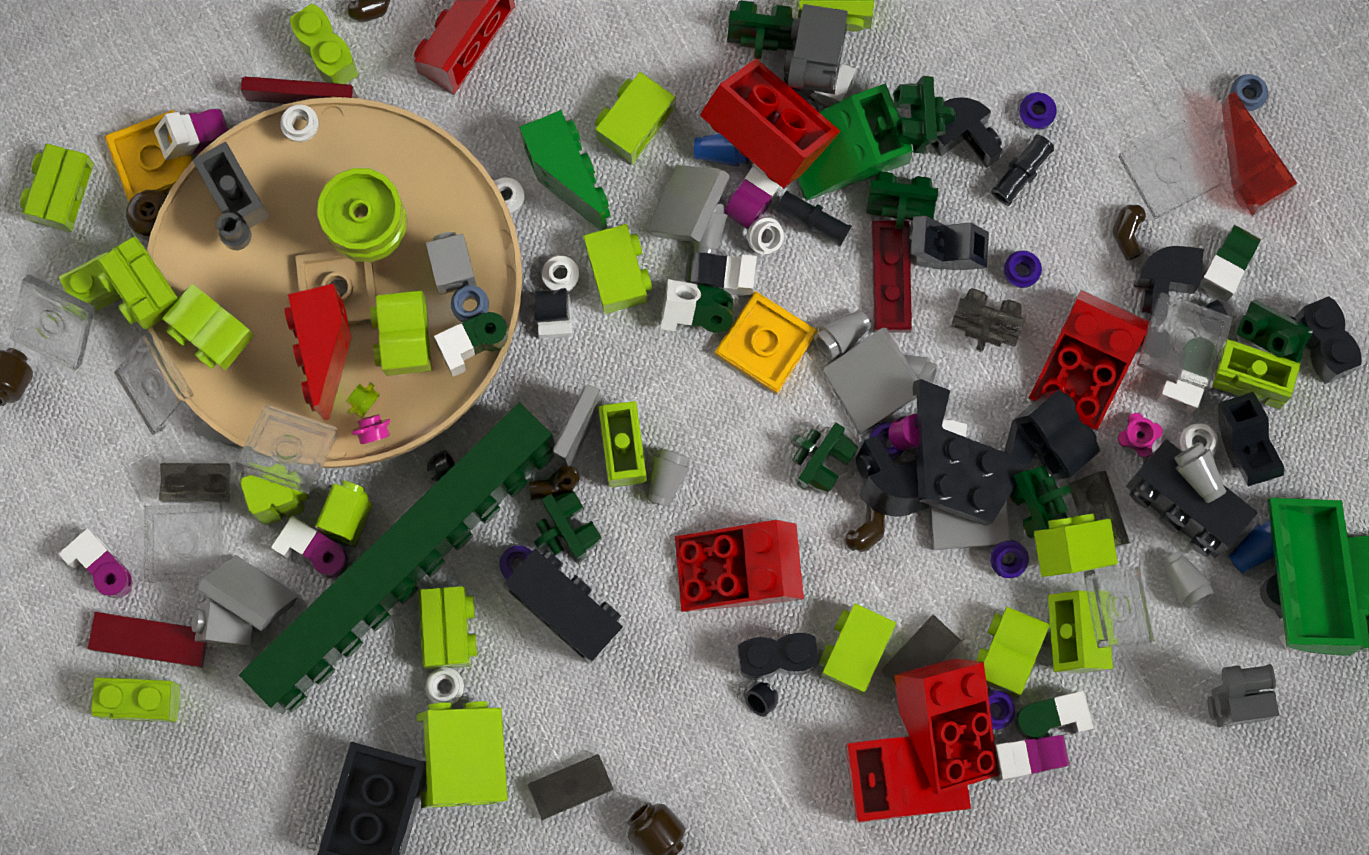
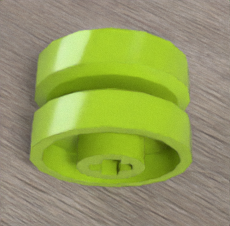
(372, 196)

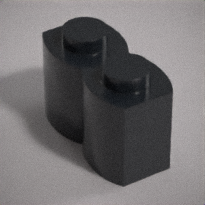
(1332, 348)
(1058, 434)
(789, 655)

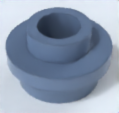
(1255, 84)
(465, 293)

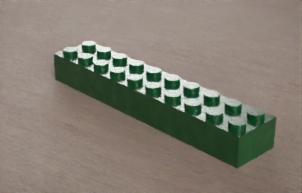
(400, 560)

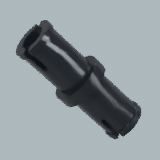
(1022, 170)
(813, 218)

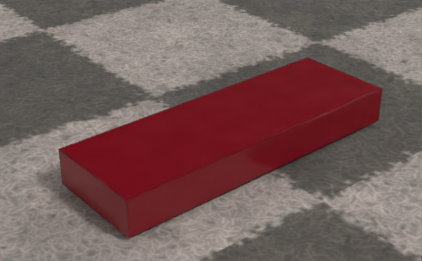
(290, 91)
(891, 277)
(146, 640)

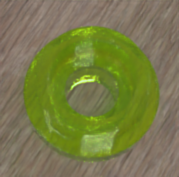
(362, 399)

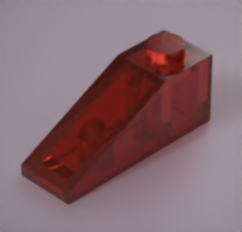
(1254, 165)

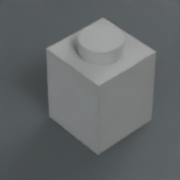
(450, 262)
(220, 626)

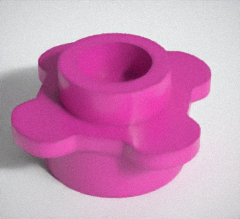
(1139, 424)
(371, 429)

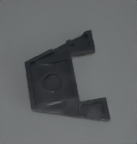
(961, 472)

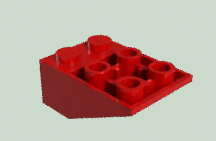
(324, 341)
(1091, 356)
(739, 566)
(949, 722)
(892, 784)

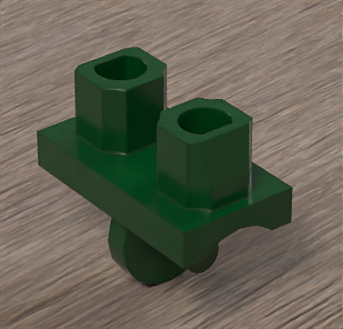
(760, 30)
(927, 114)
(901, 200)
(1274, 331)
(815, 473)
(1041, 497)
(560, 510)

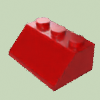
(460, 40)
(769, 122)

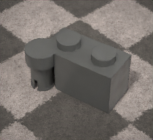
(817, 50)
(232, 194)
(1239, 696)

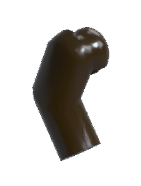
(367, 9)
(1125, 230)
(561, 482)
(867, 534)

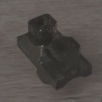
(987, 323)
(195, 483)

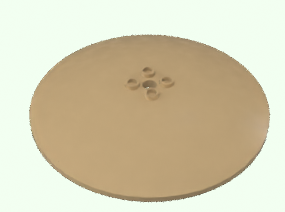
(290, 253)

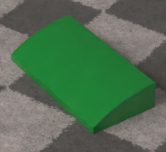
(1315, 576)

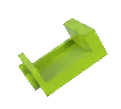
(463, 755)

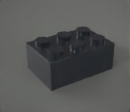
(1209, 525)
(563, 604)
(374, 803)

